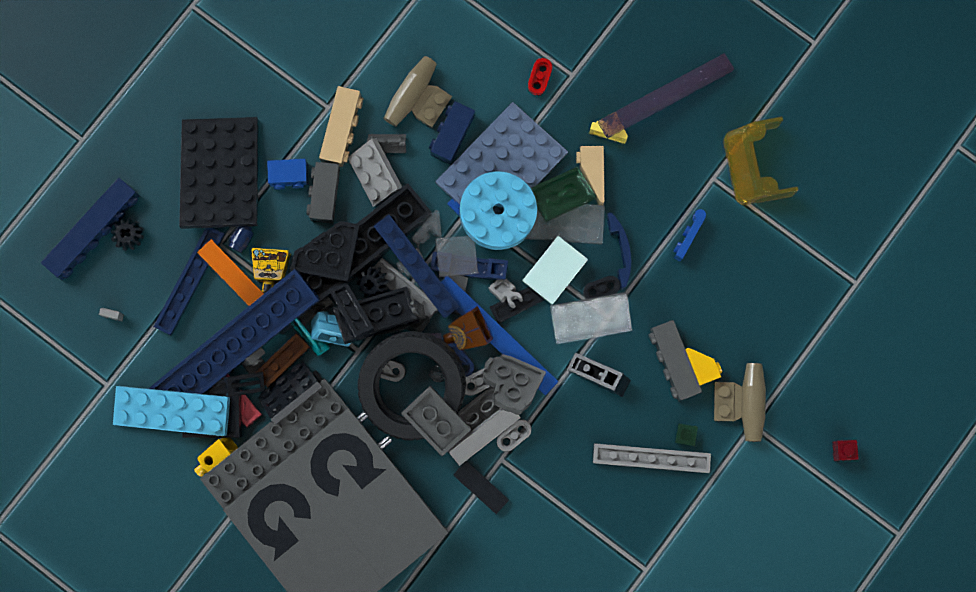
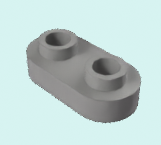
(387, 372)
(477, 379)
(513, 435)

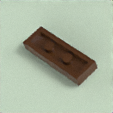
(283, 359)

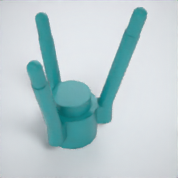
(317, 346)

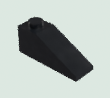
(599, 374)

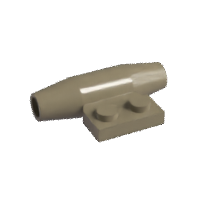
(417, 96)
(743, 402)

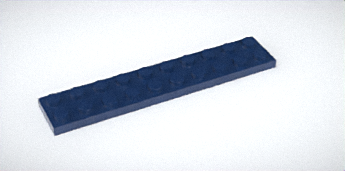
(241, 337)

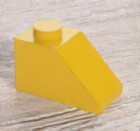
(704, 366)

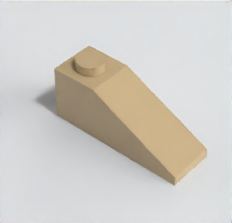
(592, 167)

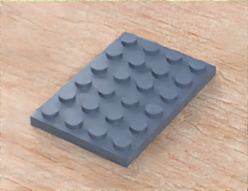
(508, 145)

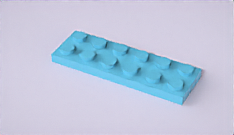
(171, 410)

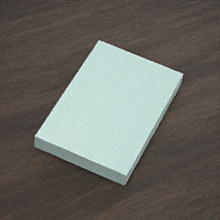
(555, 270)

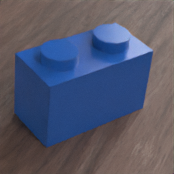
(287, 173)

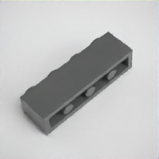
(675, 360)

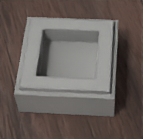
(111, 314)

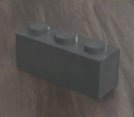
(323, 192)

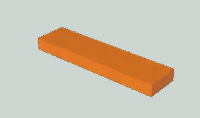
(230, 272)

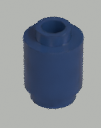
(240, 238)

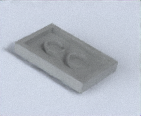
(374, 172)

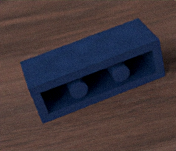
(452, 132)

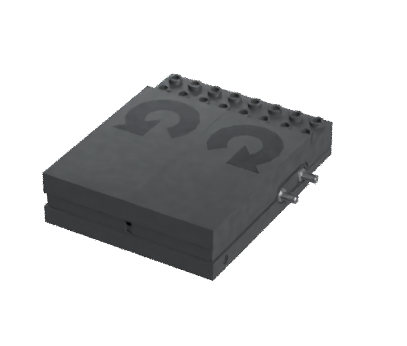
(324, 501)

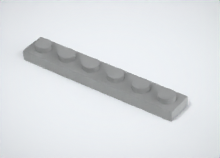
(651, 458)

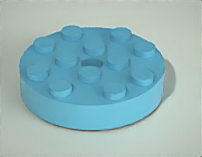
(500, 191)

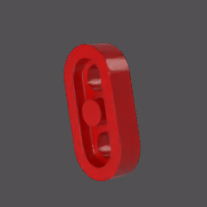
(540, 77)

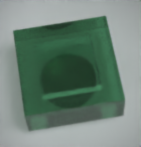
(686, 434)

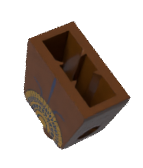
(468, 331)

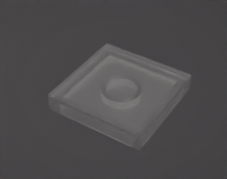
(456, 256)

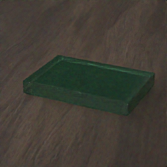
(562, 194)

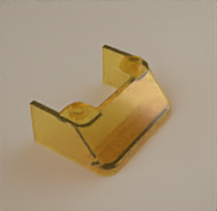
(743, 165)

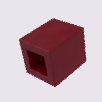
(845, 450)

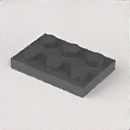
(436, 420)

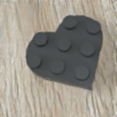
(513, 382)

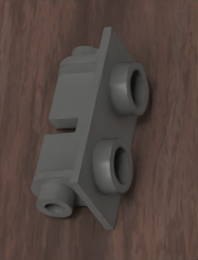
(390, 142)

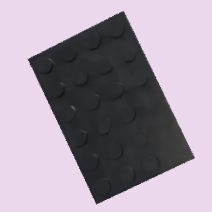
(219, 173)

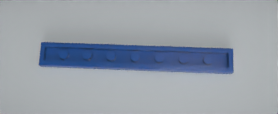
(501, 339)

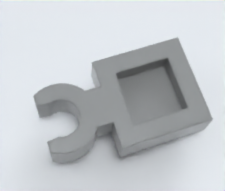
(505, 290)

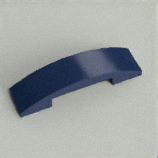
(616, 228)
(487, 268)

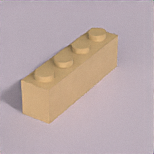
(340, 126)

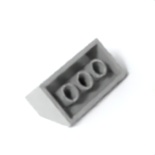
(486, 423)

